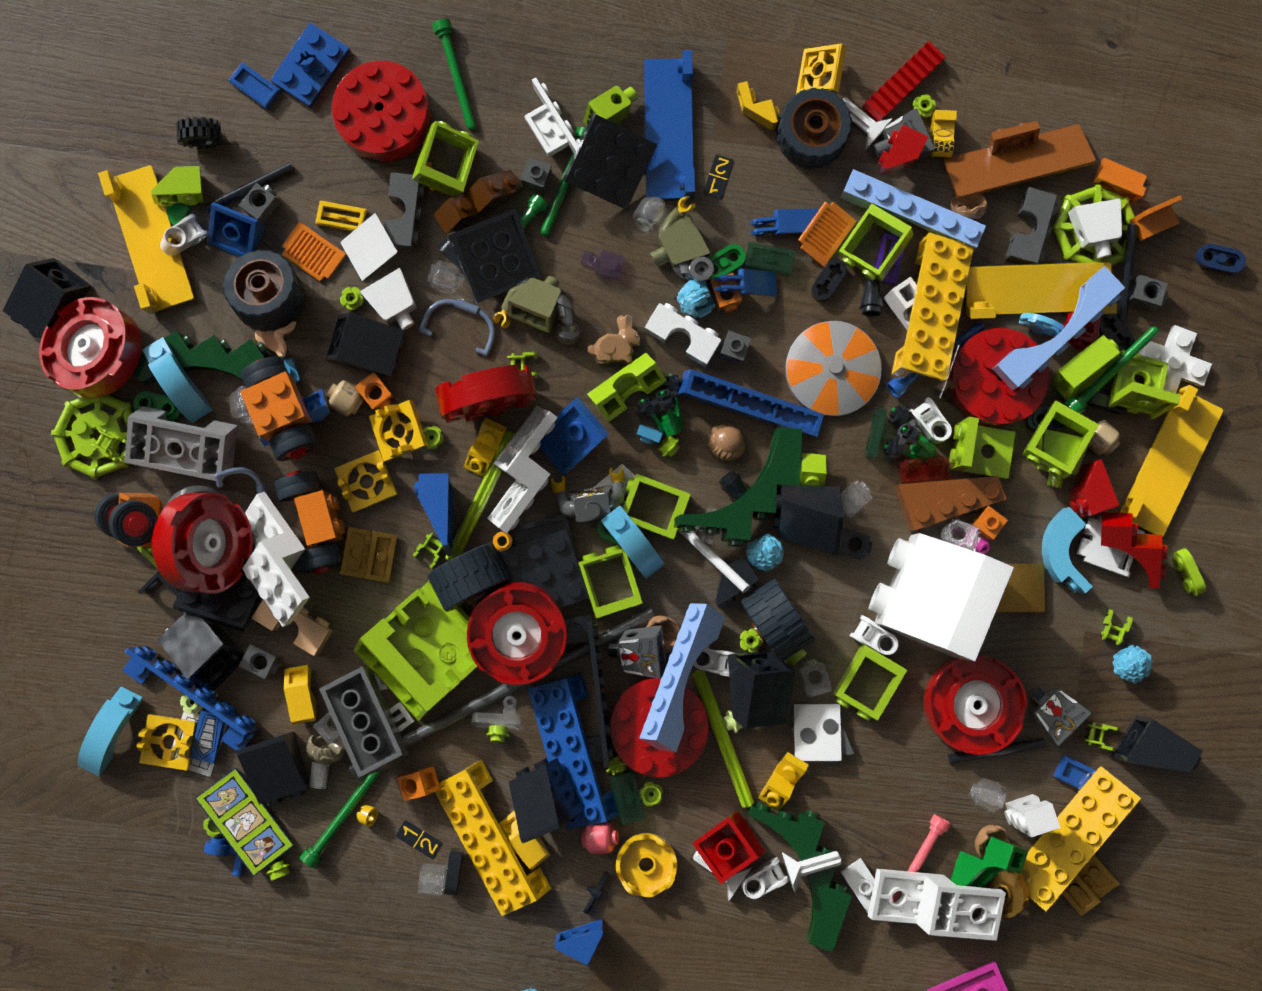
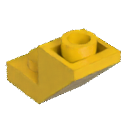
(761, 112)
(485, 447)
(298, 694)
(782, 781)
(531, 852)

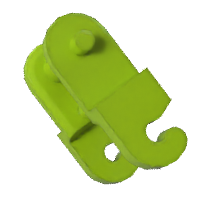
(513, 358)
(105, 450)
(436, 553)
(1105, 634)
(1100, 743)

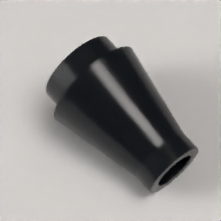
(871, 300)
(733, 485)

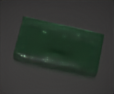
(769, 258)
(877, 433)
(627, 798)

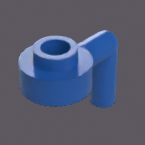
(219, 847)

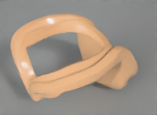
(274, 339)

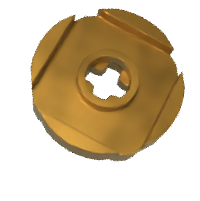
(1017, 892)

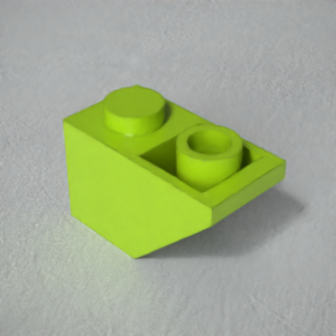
(179, 186)
(813, 469)

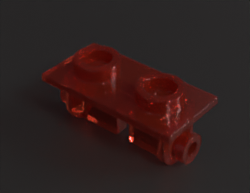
(914, 471)

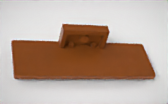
(1018, 157)

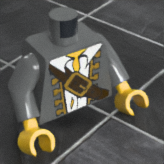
(592, 502)

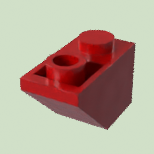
(904, 150)

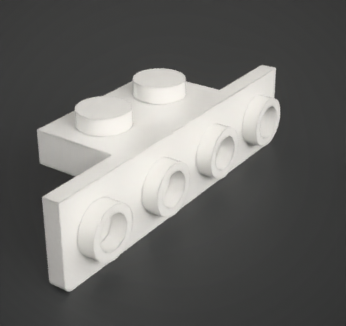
(547, 124)

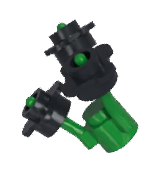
(665, 401)
(909, 435)

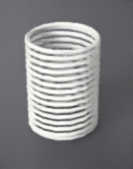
(322, 772)

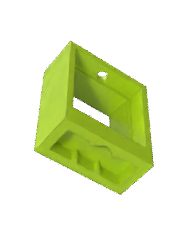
(436, 179)
(890, 223)
(1085, 368)
(1072, 420)
(632, 487)
(592, 559)
(866, 652)

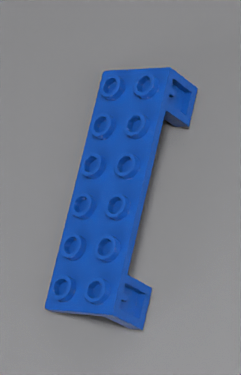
(670, 126)
(145, 662)
(565, 740)

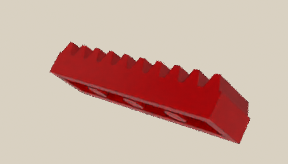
(903, 82)

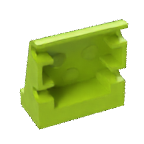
(419, 651)

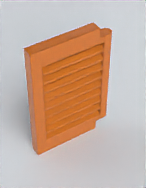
(826, 232)
(312, 252)

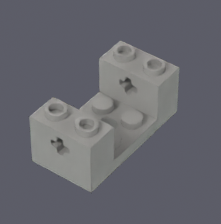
(203, 449)

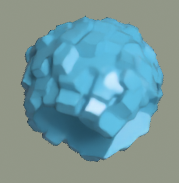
(695, 299)
(765, 552)
(1132, 664)

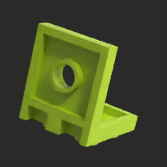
(1145, 397)
(967, 454)

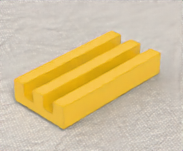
(323, 204)

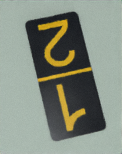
(718, 176)
(418, 839)

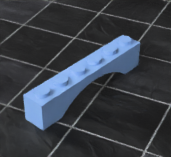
(866, 190)
(1094, 295)
(665, 720)

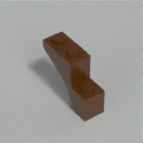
(481, 197)

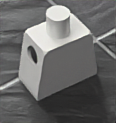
(1098, 225)
(392, 299)

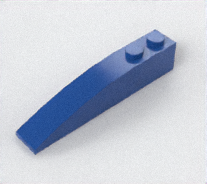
(749, 403)

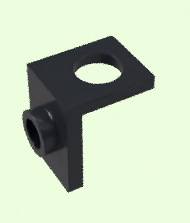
(154, 581)

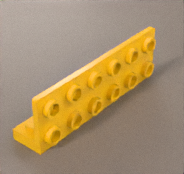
(143, 224)
(1028, 288)
(935, 307)
(1171, 461)
(1082, 831)
(486, 841)

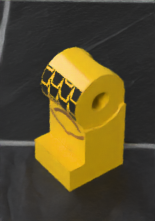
(943, 132)

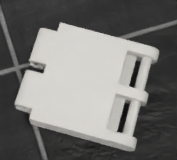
(1103, 556)

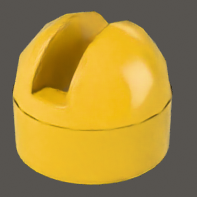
(367, 815)

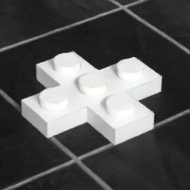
(1177, 354)

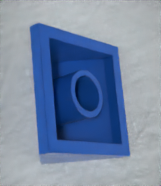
(233, 231)
(580, 941)

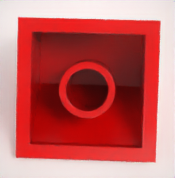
(1092, 490)
(729, 847)

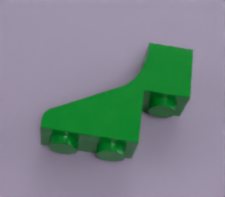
(998, 857)

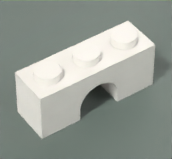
(901, 300)
(667, 321)
(1031, 815)

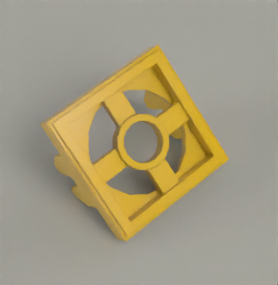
(830, 53)
(378, 419)
(343, 472)
(186, 743)

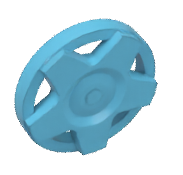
(1040, 324)

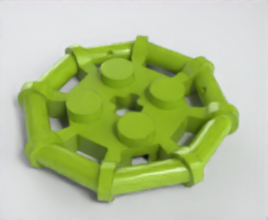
(1059, 227)
(82, 434)

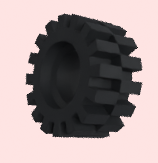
(198, 132)

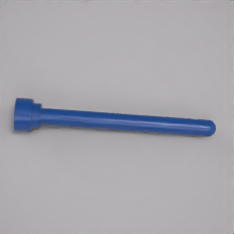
(899, 386)

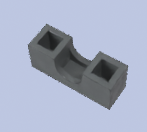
(1038, 209)
(404, 231)

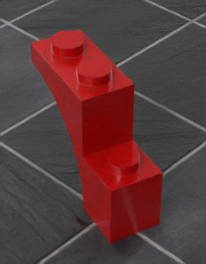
(1121, 533)

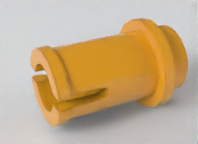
(498, 536)

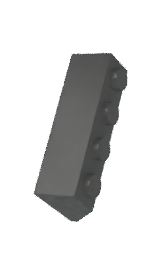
(364, 722)

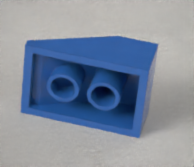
(437, 498)

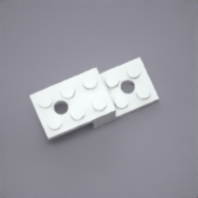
(527, 474)
(273, 559)
(936, 904)

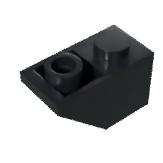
(727, 590)

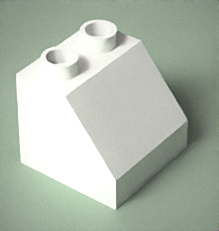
(940, 595)

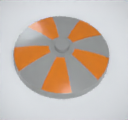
(833, 368)

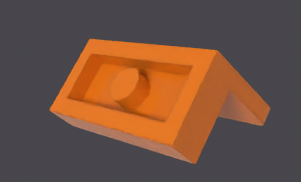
(1120, 180)
(1156, 219)

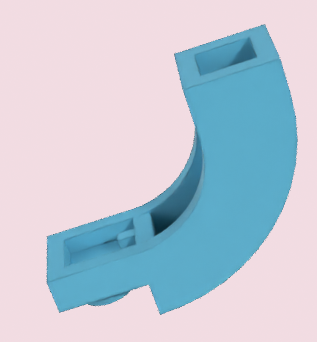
(175, 381)
(633, 542)
(1056, 550)
(104, 731)

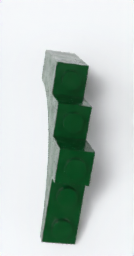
(208, 355)
(735, 520)
(828, 900)

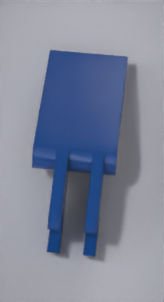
(786, 222)
(750, 282)

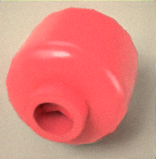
(599, 838)

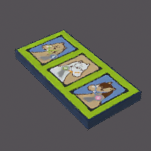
(244, 822)

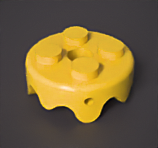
(644, 882)

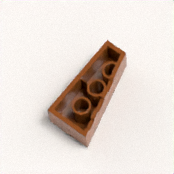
(941, 500)

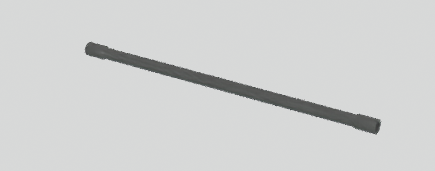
(634, 622)

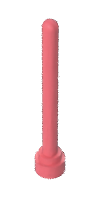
(938, 827)

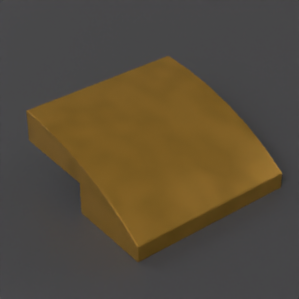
(368, 554)
(1024, 589)
(1090, 885)

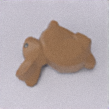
(616, 347)

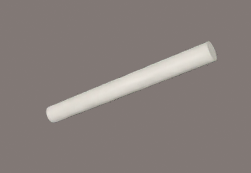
(716, 561)

